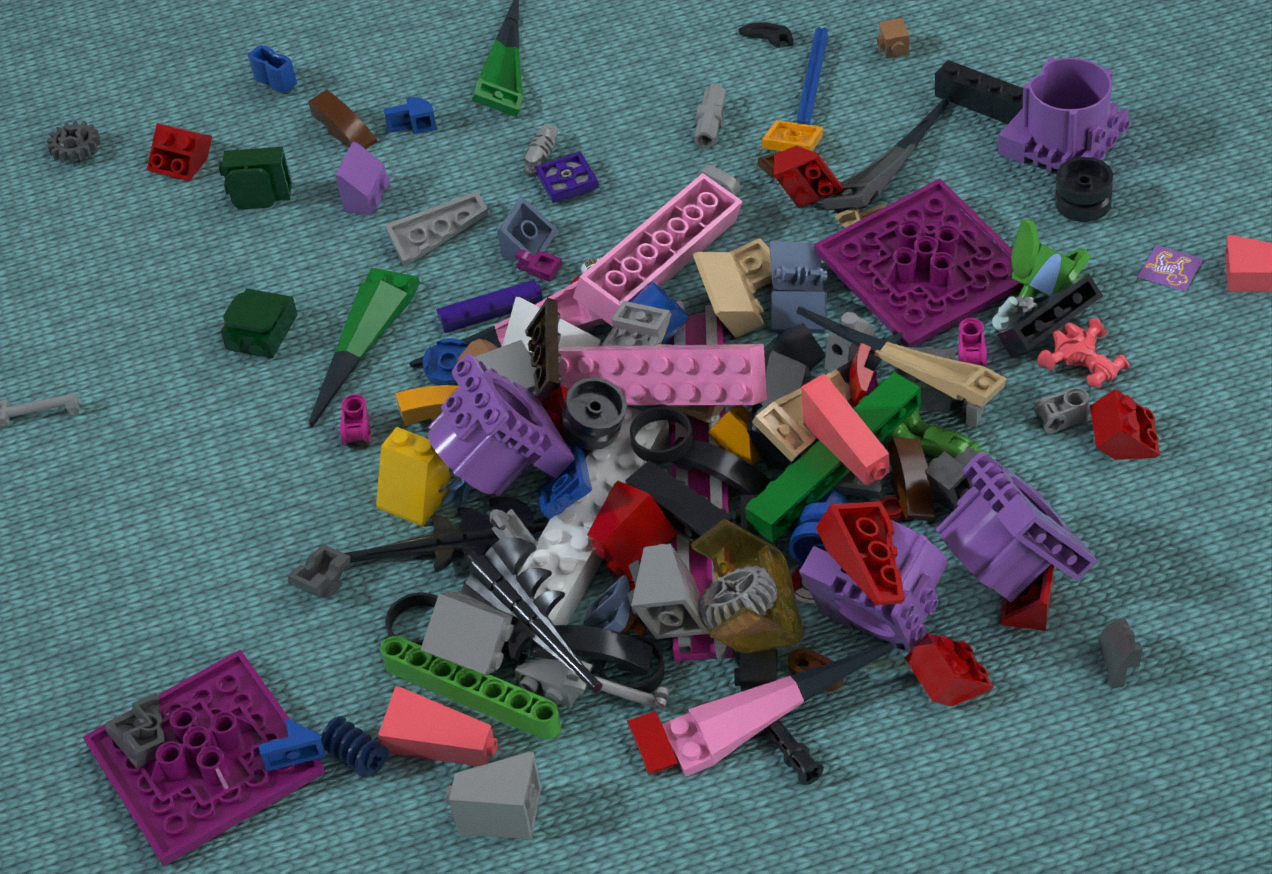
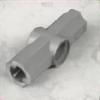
(710, 116)

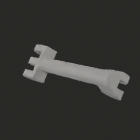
(71, 402)
(656, 701)

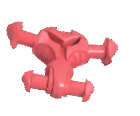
(1078, 348)

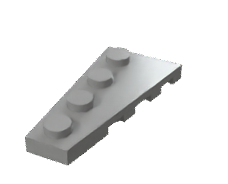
(430, 228)

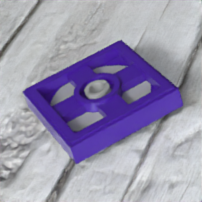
(566, 177)

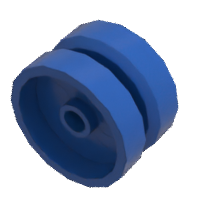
(805, 534)

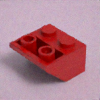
(178, 151)
(804, 176)
(1124, 427)
(948, 670)

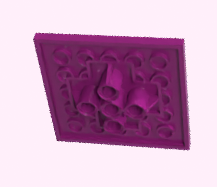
(922, 263)
(210, 762)

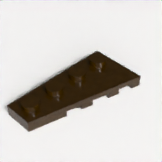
(544, 344)

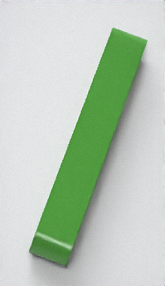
(471, 688)

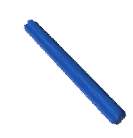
(812, 76)

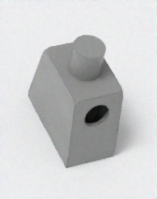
(840, 350)

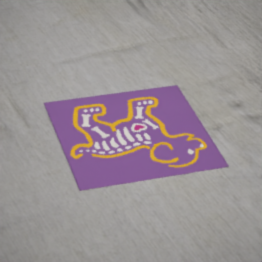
(1170, 268)

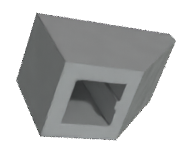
(546, 679)

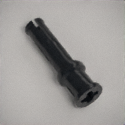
(795, 754)

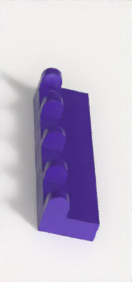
(487, 306)

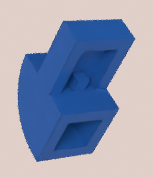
(415, 114)

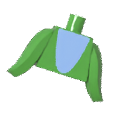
(1040, 266)

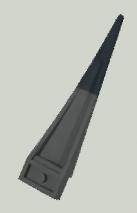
(871, 180)

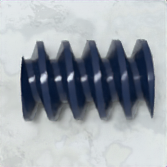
(353, 747)

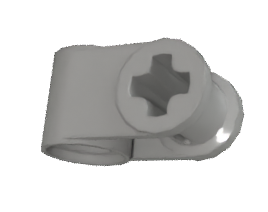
(1064, 409)

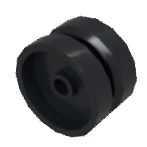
(1083, 189)
(593, 413)

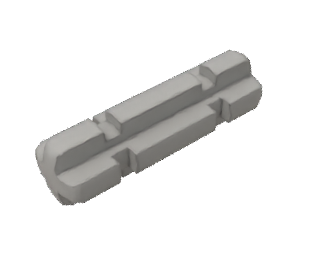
(1024, 305)

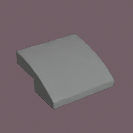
(637, 328)

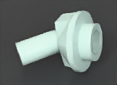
(1005, 315)

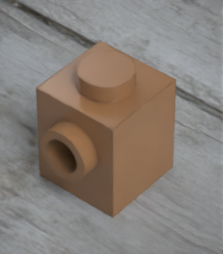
(893, 38)

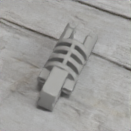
(540, 148)

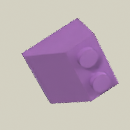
(361, 180)

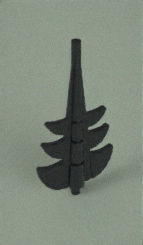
(471, 535)
(498, 585)

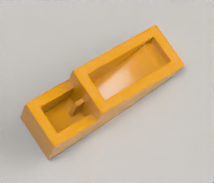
(423, 402)

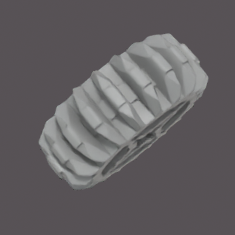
(741, 588)

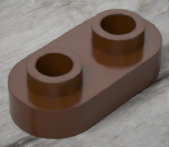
(811, 659)

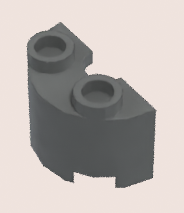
(321, 572)

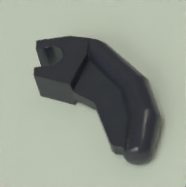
(773, 32)

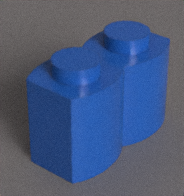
(272, 68)

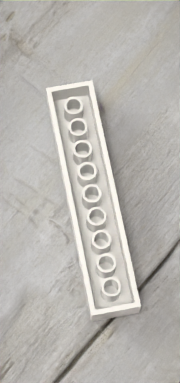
(564, 542)

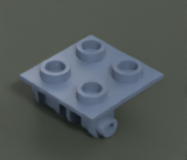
(796, 267)

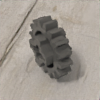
(73, 142)

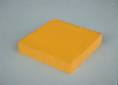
(788, 134)

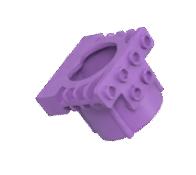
(1064, 115)
(495, 430)
(1009, 531)
(846, 603)

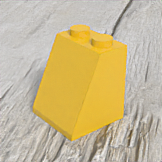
(410, 477)

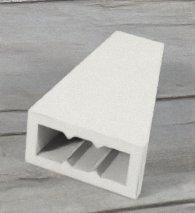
(523, 314)

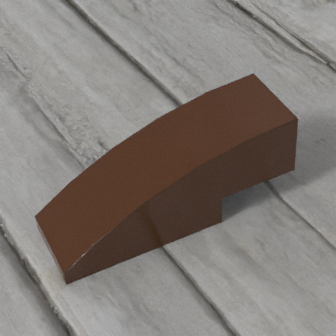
(340, 120)
(910, 480)

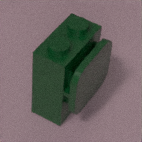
(256, 177)
(258, 322)

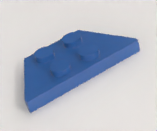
(567, 488)

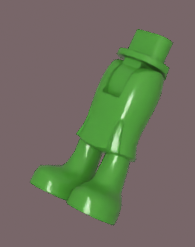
(935, 438)

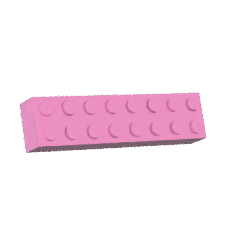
(658, 246)
(673, 372)

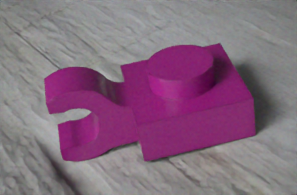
(540, 265)

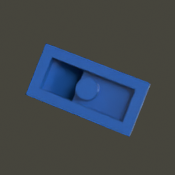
(299, 747)

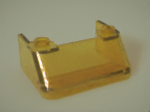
(746, 630)

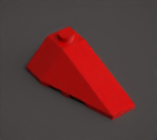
(863, 546)

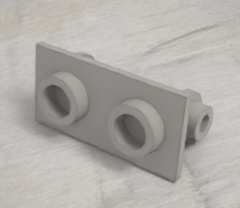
(509, 525)

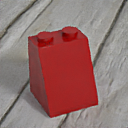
(626, 526)

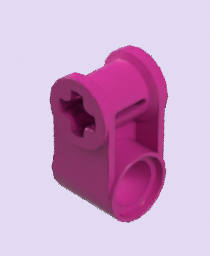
(971, 342)
(354, 420)

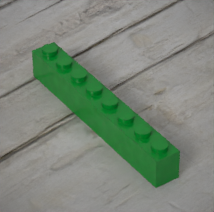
(820, 469)

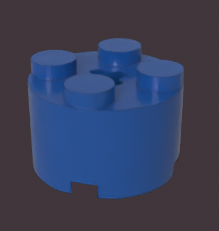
(655, 297)

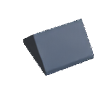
(525, 230)
(784, 308)

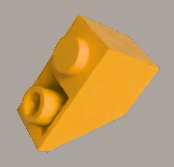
(732, 434)

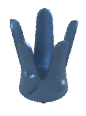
(456, 485)

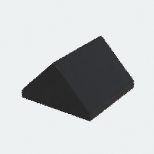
(798, 345)

